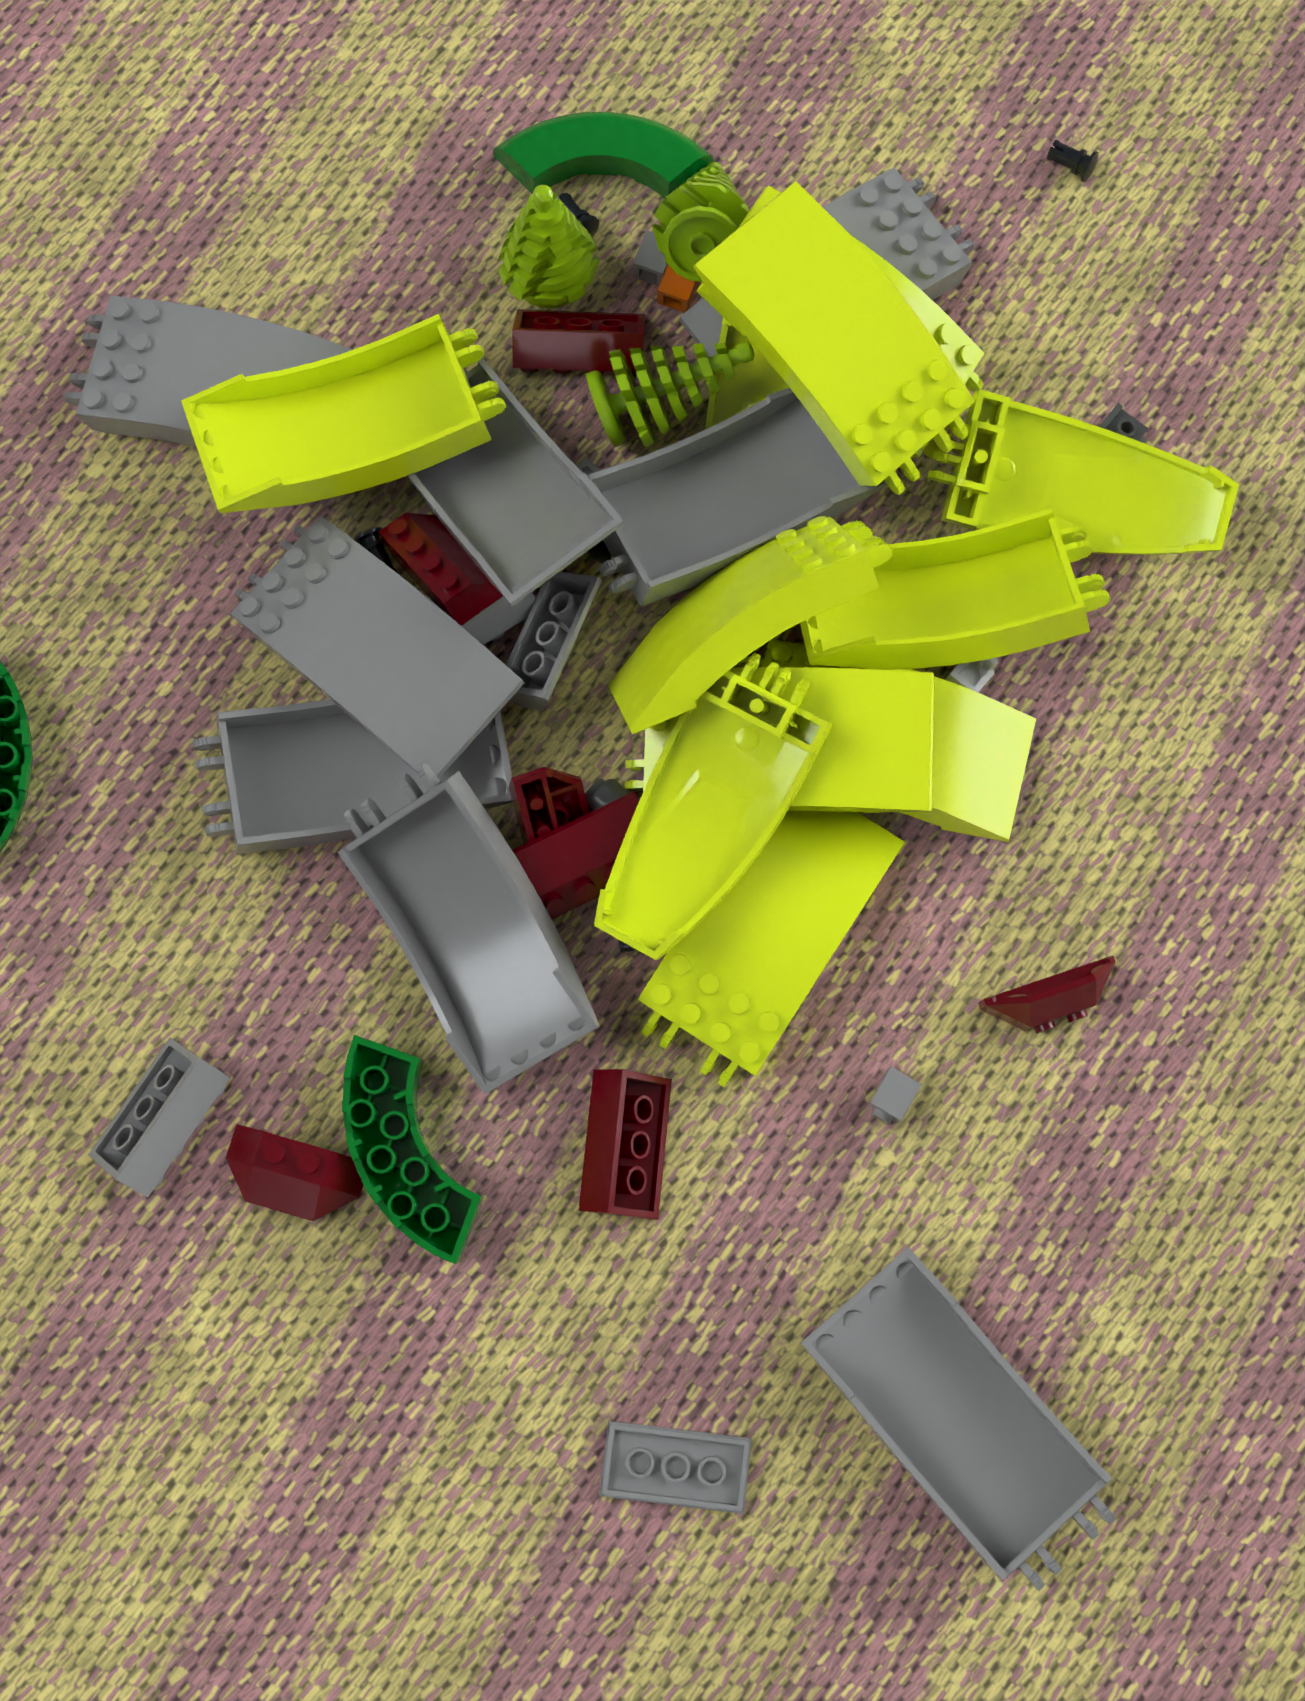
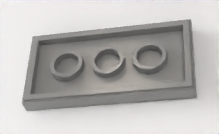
(675, 1467)

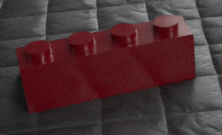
(573, 339)
(439, 565)
(577, 858)
(625, 1144)

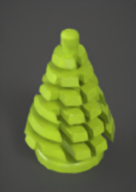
(698, 218)
(547, 253)
(651, 390)

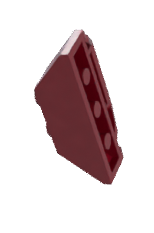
(546, 801)
(1051, 998)
(291, 1174)

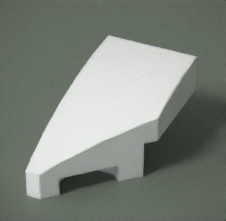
(973, 674)

